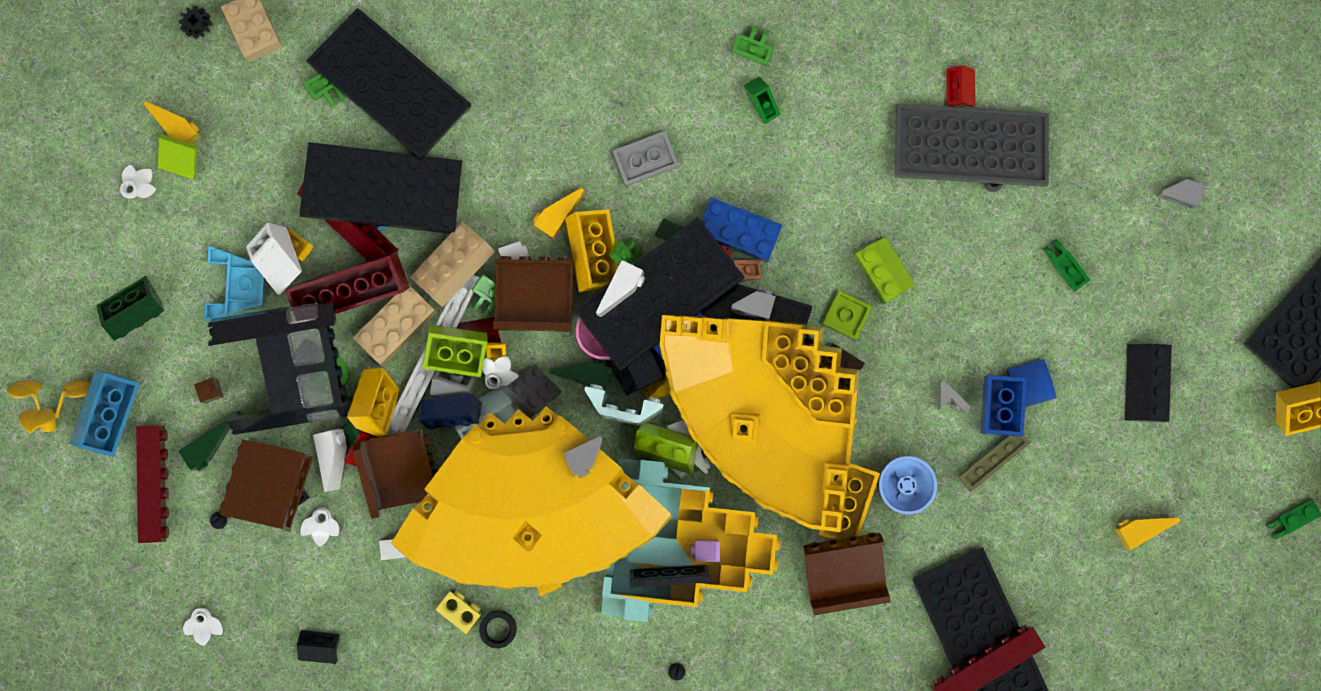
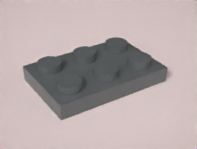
(532, 391)

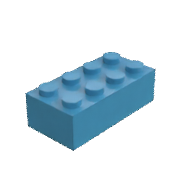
(104, 413)

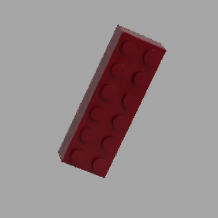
(353, 285)

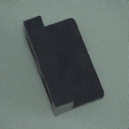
(318, 646)

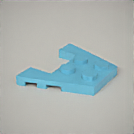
(243, 285)

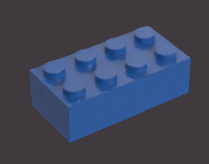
(741, 230)

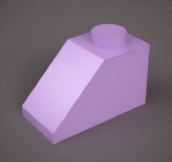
(706, 550)

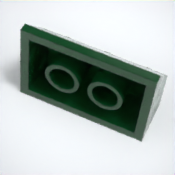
(129, 308)

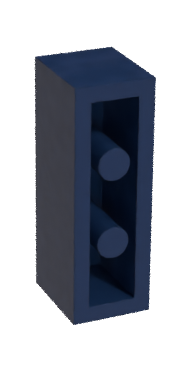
(450, 411)

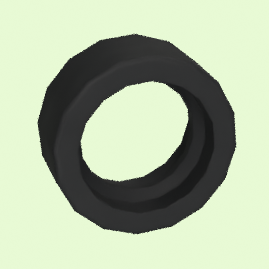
(483, 629)

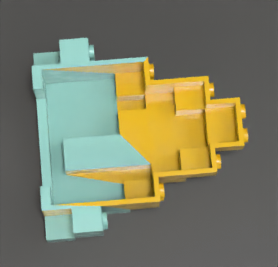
(691, 520)

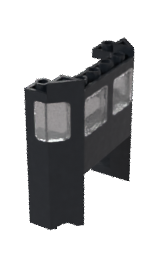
(295, 362)

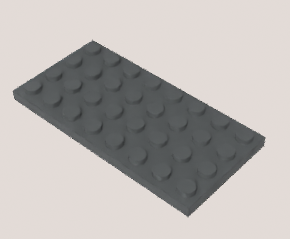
(972, 145)

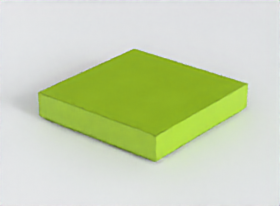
(177, 156)
(847, 315)

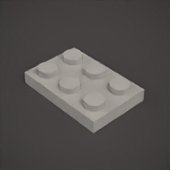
(645, 158)

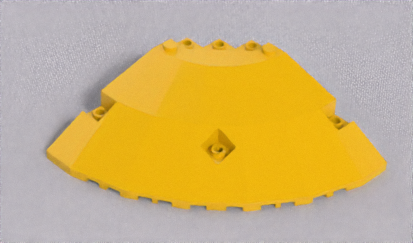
(786, 395)
(517, 484)

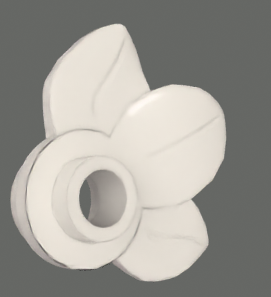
(140, 182)
(500, 370)
(320, 529)
(202, 628)

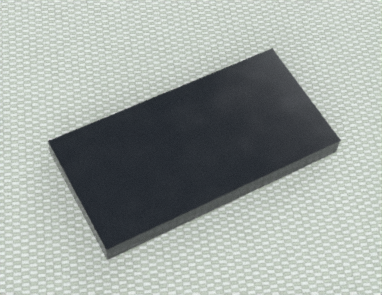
(669, 575)

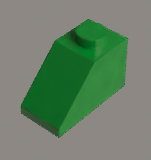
(762, 99)

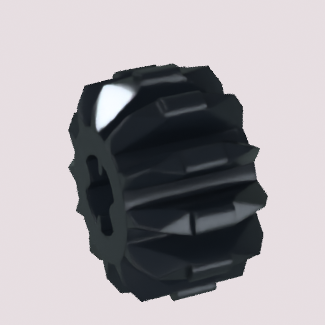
(190, 17)

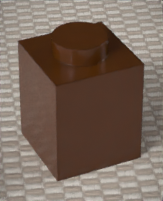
(208, 390)

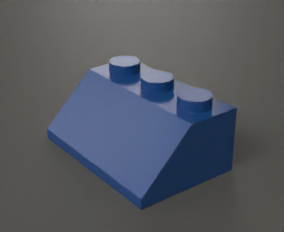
(1003, 405)

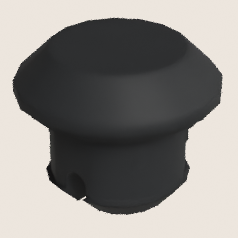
(218, 521)
(676, 671)

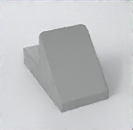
(946, 394)

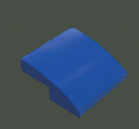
(1039, 382)

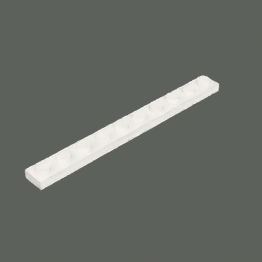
(422, 377)

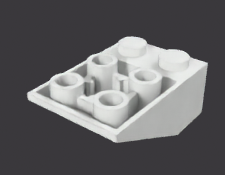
(274, 256)

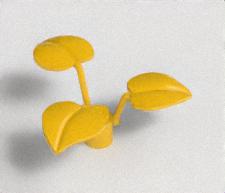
(46, 418)

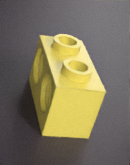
(456, 616)

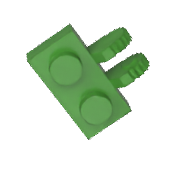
(753, 49)
(319, 87)
(621, 251)
(486, 290)

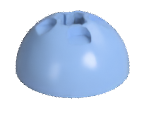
(921, 484)

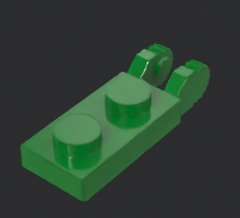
(1067, 266)
(1295, 518)

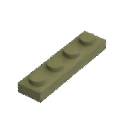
(993, 461)

